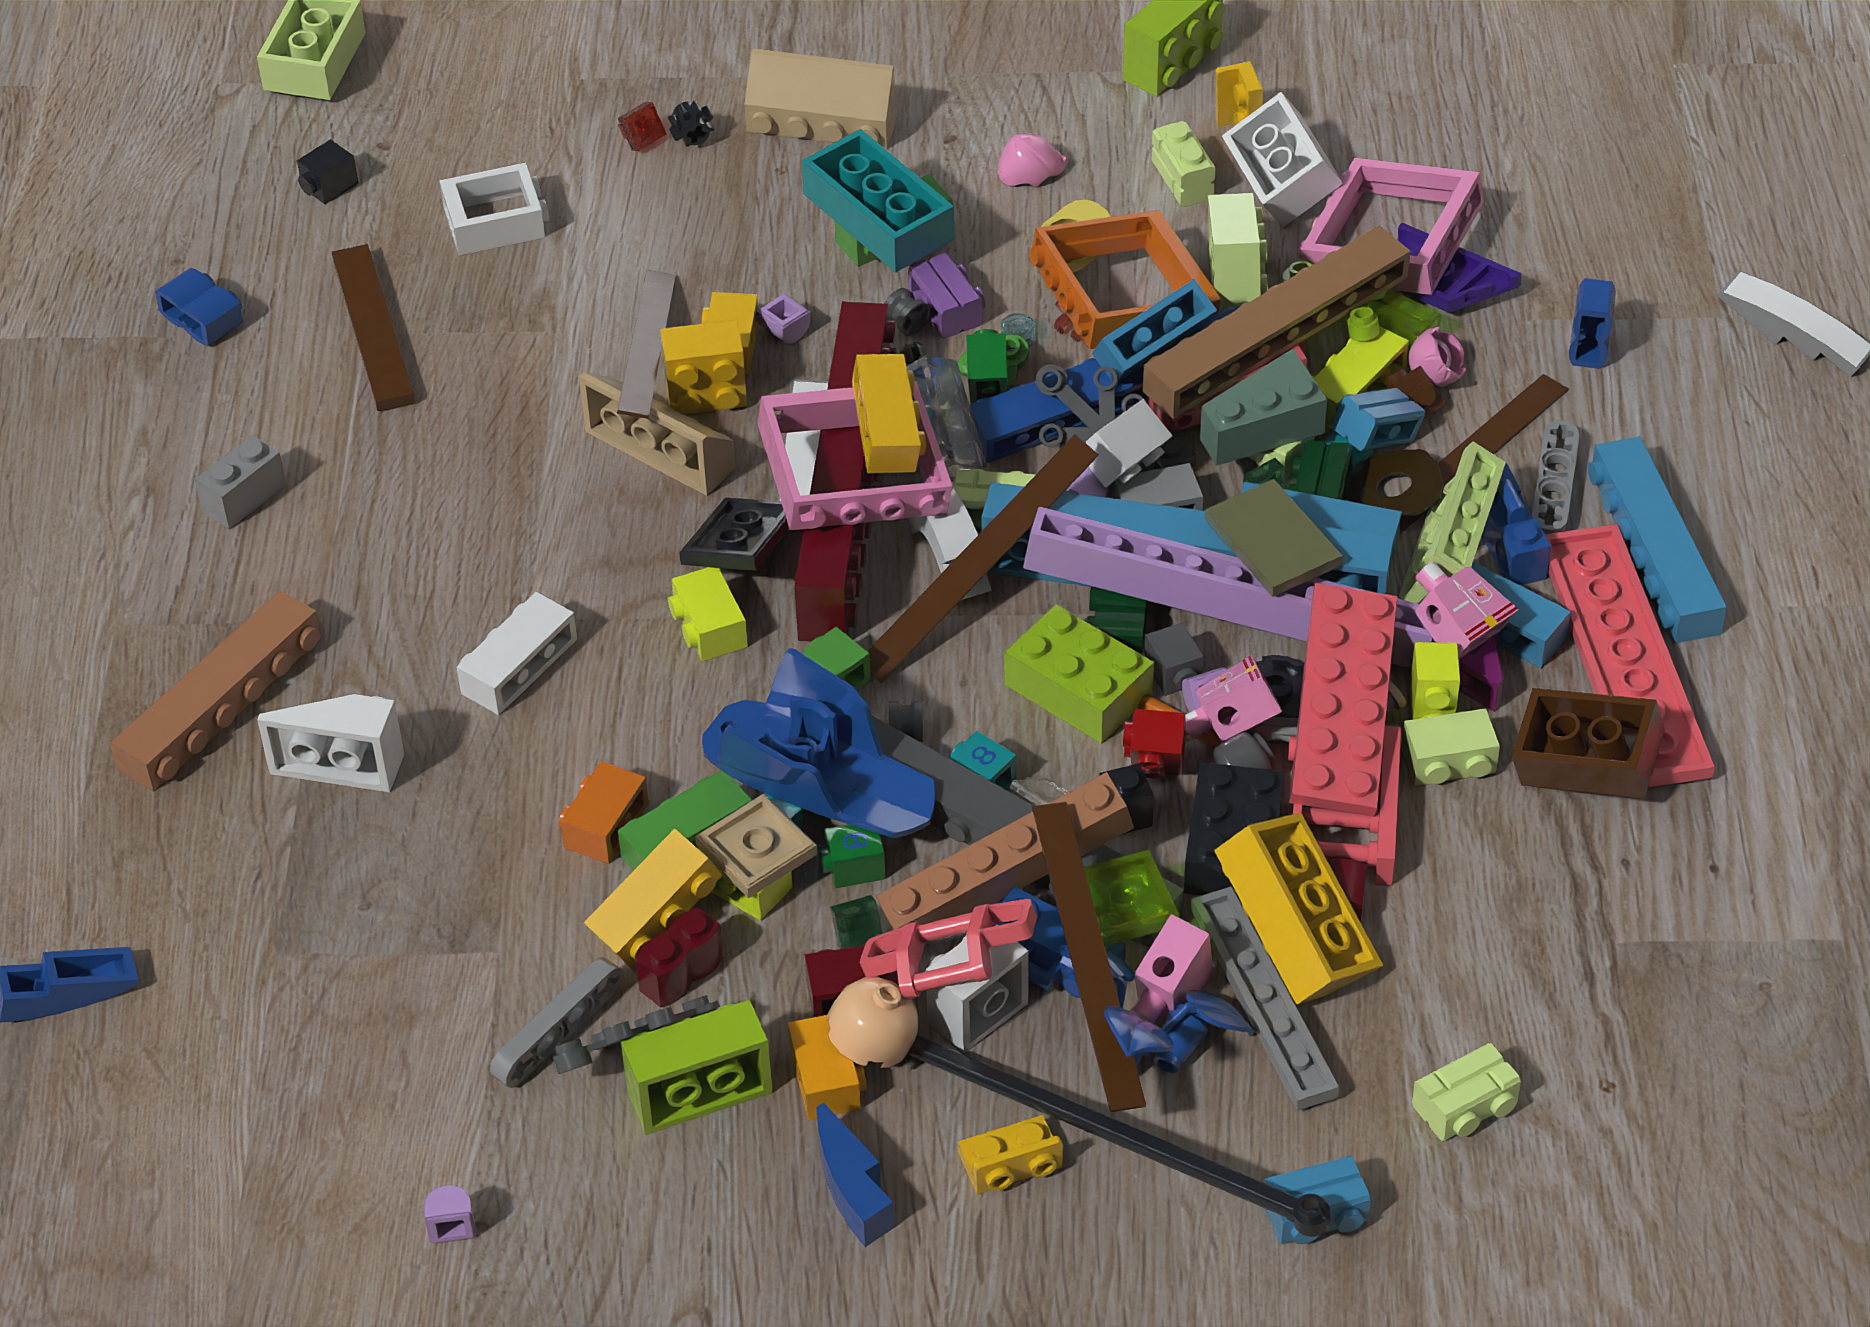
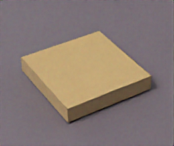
(756, 845)

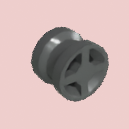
(907, 312)
(907, 718)

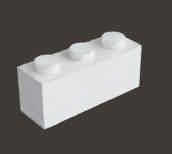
(516, 653)

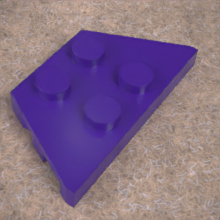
(1465, 280)

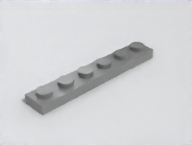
(1265, 999)

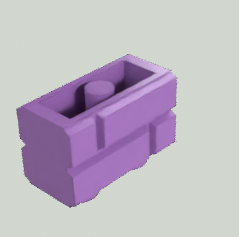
(948, 294)

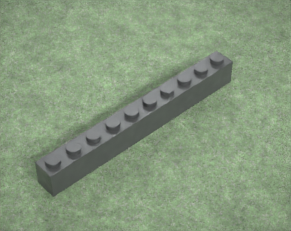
(975, 807)

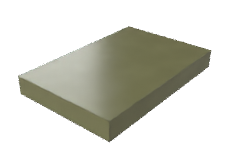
(1273, 537)

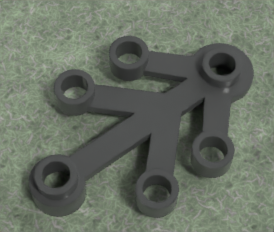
(1081, 408)
(574, 1055)

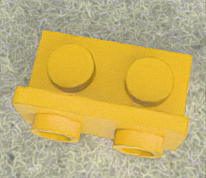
(1236, 93)
(1011, 1154)

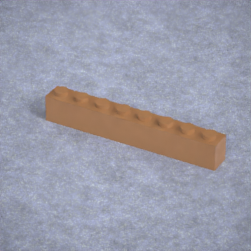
(1275, 321)

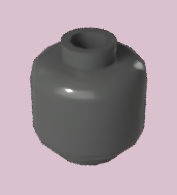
(1244, 751)

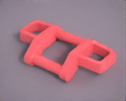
(981, 935)

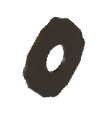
(1415, 464)

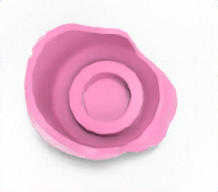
(1029, 160)
(1439, 356)

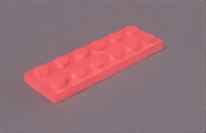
(1343, 700)

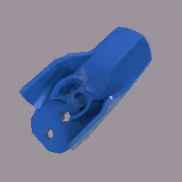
(819, 752)

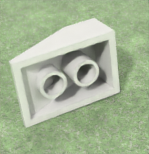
(335, 741)

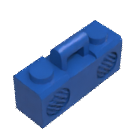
(1515, 536)
(1045, 960)

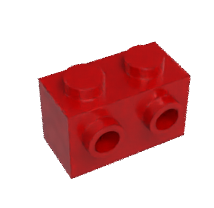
(1156, 742)

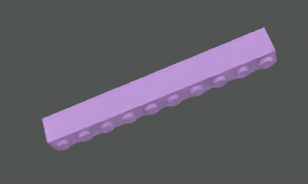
(1185, 578)

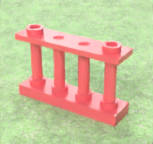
(1384, 823)

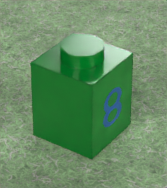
(852, 856)

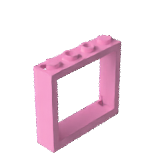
(1457, 187)
(837, 410)

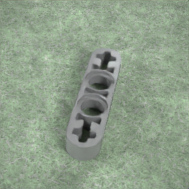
(1556, 481)
(556, 1022)

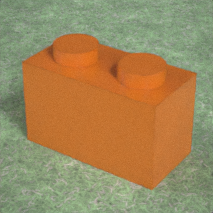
(601, 808)

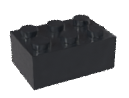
(1223, 805)

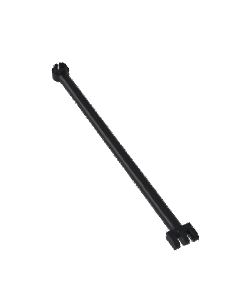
(1131, 1138)

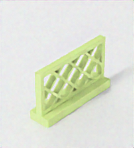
(1457, 521)

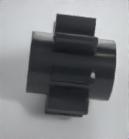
(691, 123)

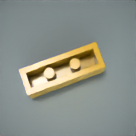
(887, 413)
(653, 897)

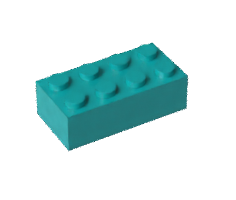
(878, 200)

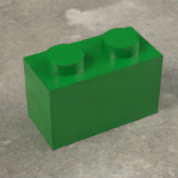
(986, 364)

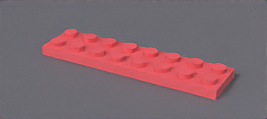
(1624, 643)

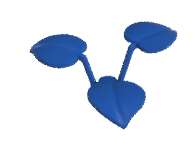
(1143, 1037)

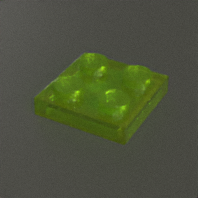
(1129, 897)

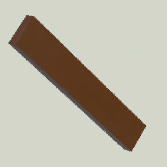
(373, 328)

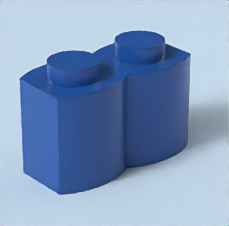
(199, 306)
(1592, 323)

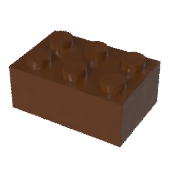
(1588, 742)

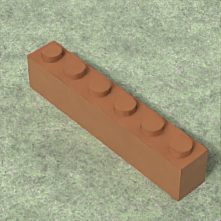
(216, 690)
(1003, 859)

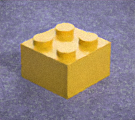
(704, 367)

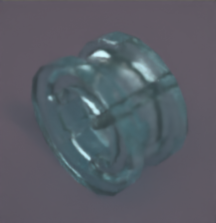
(1019, 322)

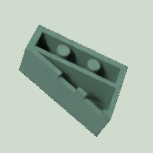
(1264, 411)

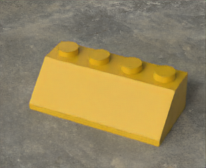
(1297, 907)

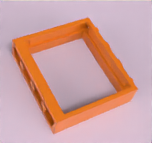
(1107, 236)

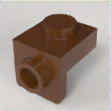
(1418, 389)

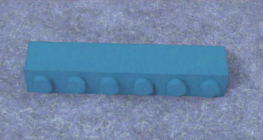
(1657, 540)

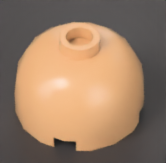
(873, 1022)

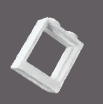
(497, 228)

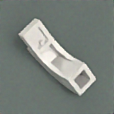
(949, 536)

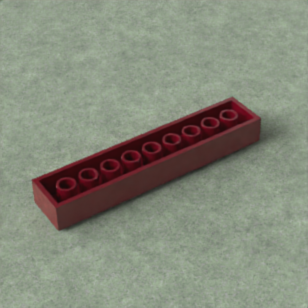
(833, 554)

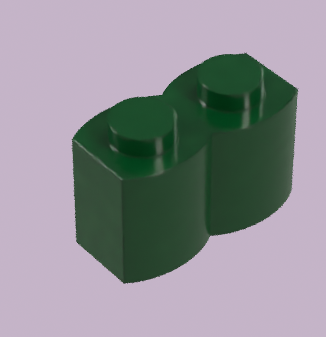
(1119, 616)

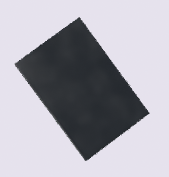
(737, 535)

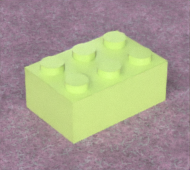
(311, 47)
(1236, 248)

